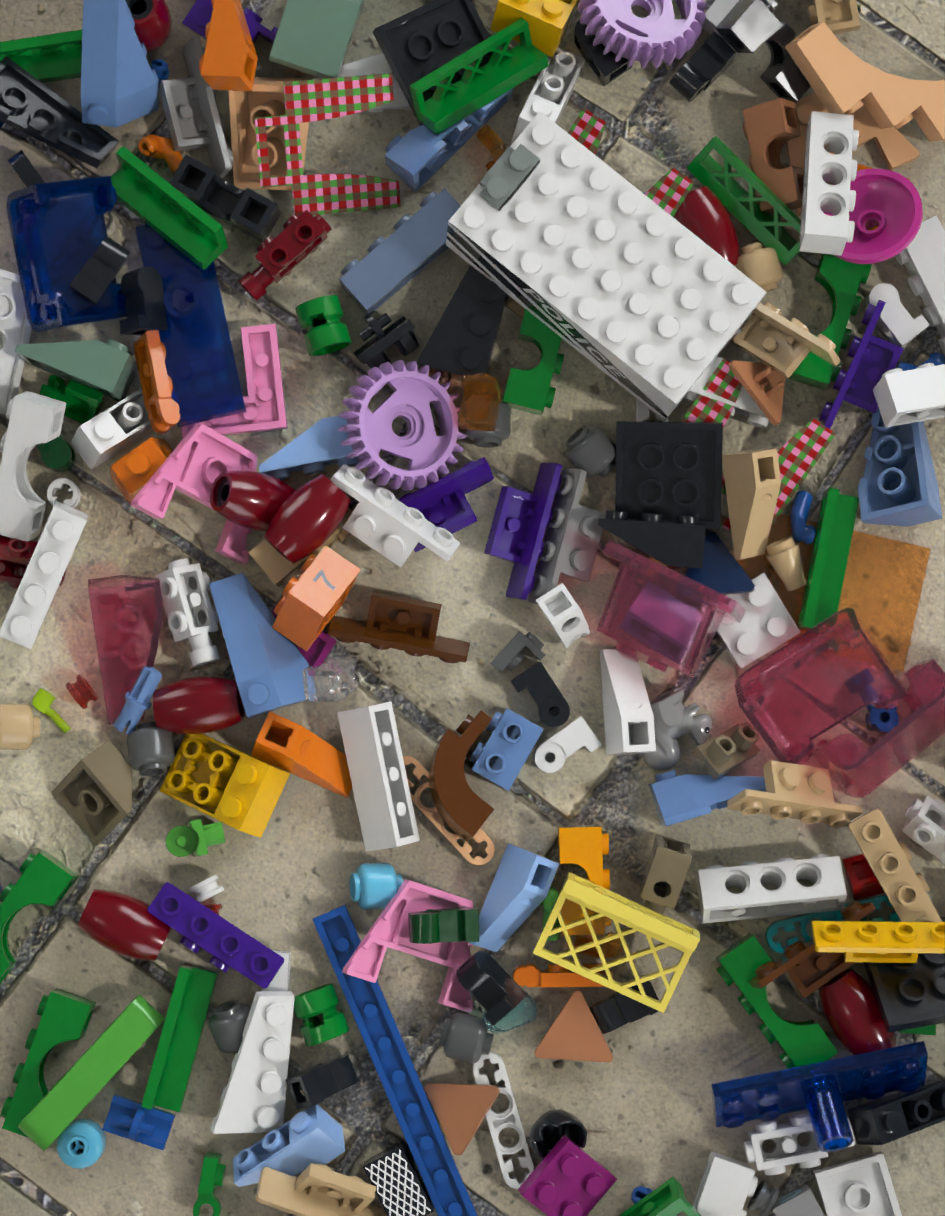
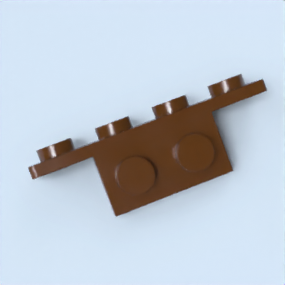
(401, 625)
(806, 967)

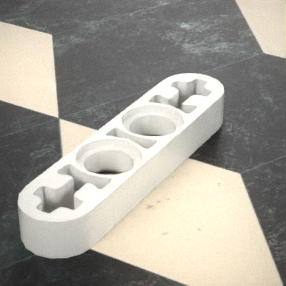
(505, 1119)

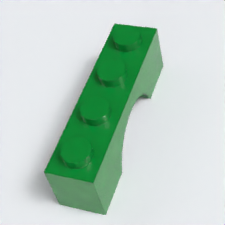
(841, 283)
(42, 882)
(62, 1019)
(801, 1041)

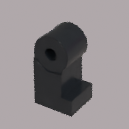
(602, 65)
(703, 67)
(100, 271)
(143, 302)
(551, 704)
(490, 986)
(619, 1009)
(322, 1081)

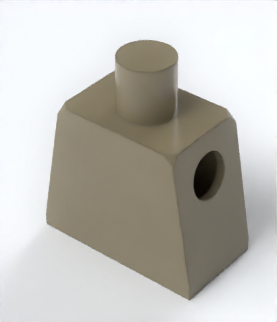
(668, 863)

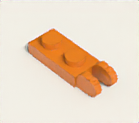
(155, 382)
(555, 976)

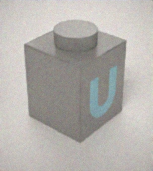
(797, 1203)

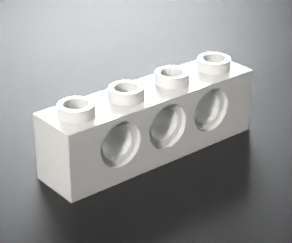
(819, 231)
(757, 902)

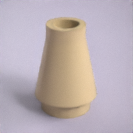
(786, 561)

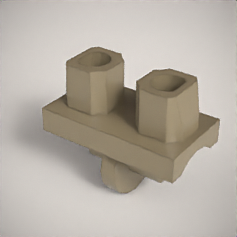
(728, 749)

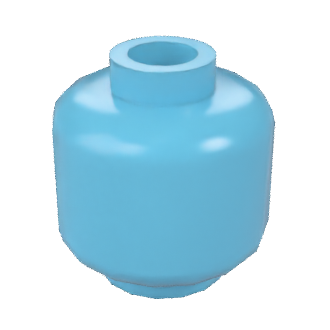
(374, 885)
(93, 1143)

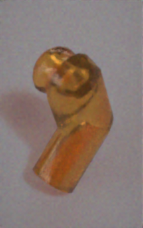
(493, 143)
(610, 949)

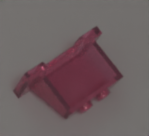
(662, 612)

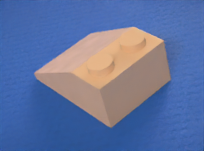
(264, 101)

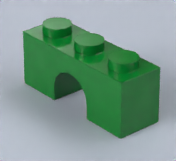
(531, 388)

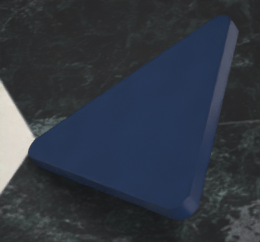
(720, 569)

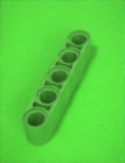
(91, 1072)

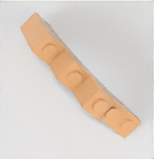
(848, 82)

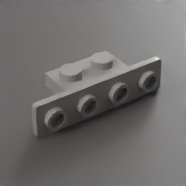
(194, 113)
(569, 538)

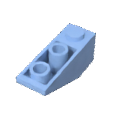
(311, 451)
(515, 893)
(291, 1148)

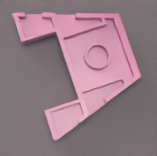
(192, 471)
(392, 931)

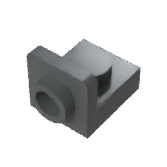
(511, 654)

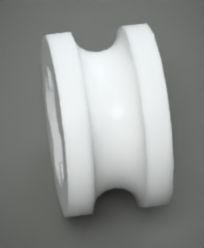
(59, 484)
(206, 888)

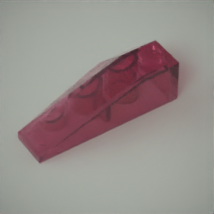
(127, 631)

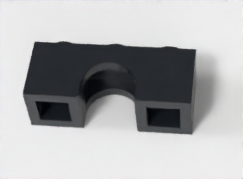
(751, 25)
(237, 207)

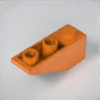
(229, 49)
(302, 754)

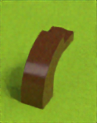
(448, 786)

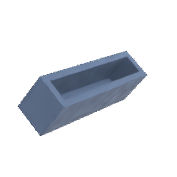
(401, 255)

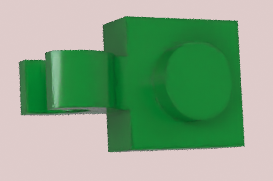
(81, 401)
(211, 1176)

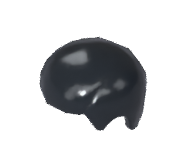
(551, 1128)

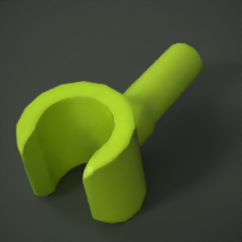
(42, 702)

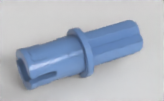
(138, 699)

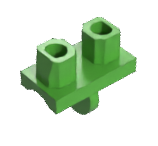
(194, 838)

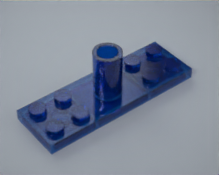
(198, 339)
(821, 1091)

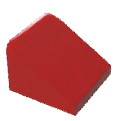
(861, 877)

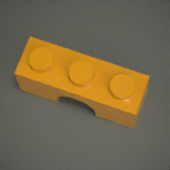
(585, 848)

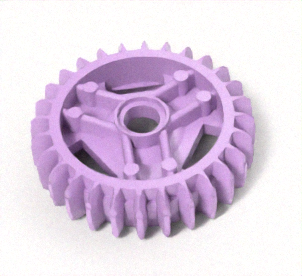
(657, 36)
(373, 431)

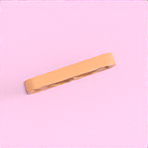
(434, 816)

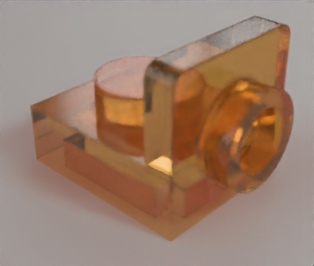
(479, 402)

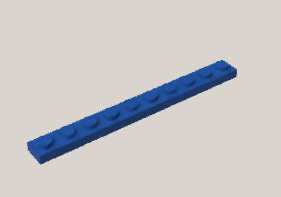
(395, 1070)

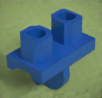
(137, 1123)

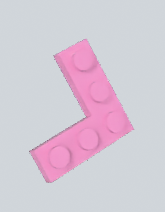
(264, 384)

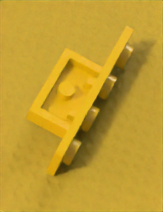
(879, 940)

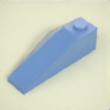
(114, 67)
(423, 152)
(898, 476)
(262, 659)
(695, 795)

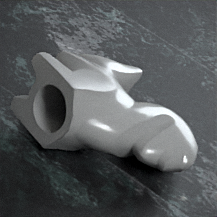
(672, 722)

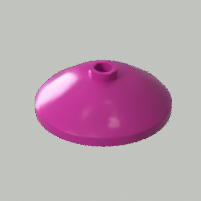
(890, 204)

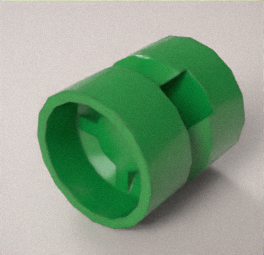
(327, 337)
(318, 1001)

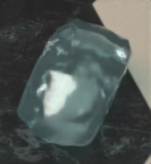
(522, 1014)

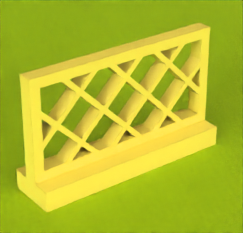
(631, 915)

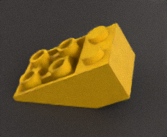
(546, 20)
(225, 783)

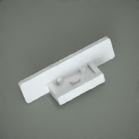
(387, 522)

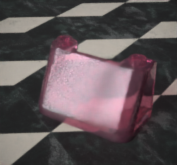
(816, 685)
(863, 769)

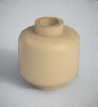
(760, 266)
(17, 726)

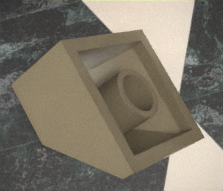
(98, 791)

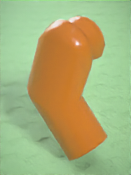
(160, 148)

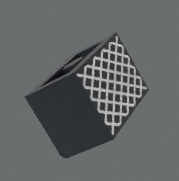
(398, 1183)

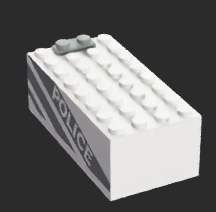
(602, 265)

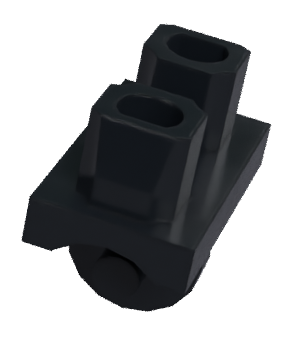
(399, 333)

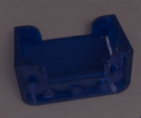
(53, 237)

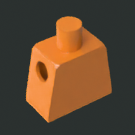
(139, 465)

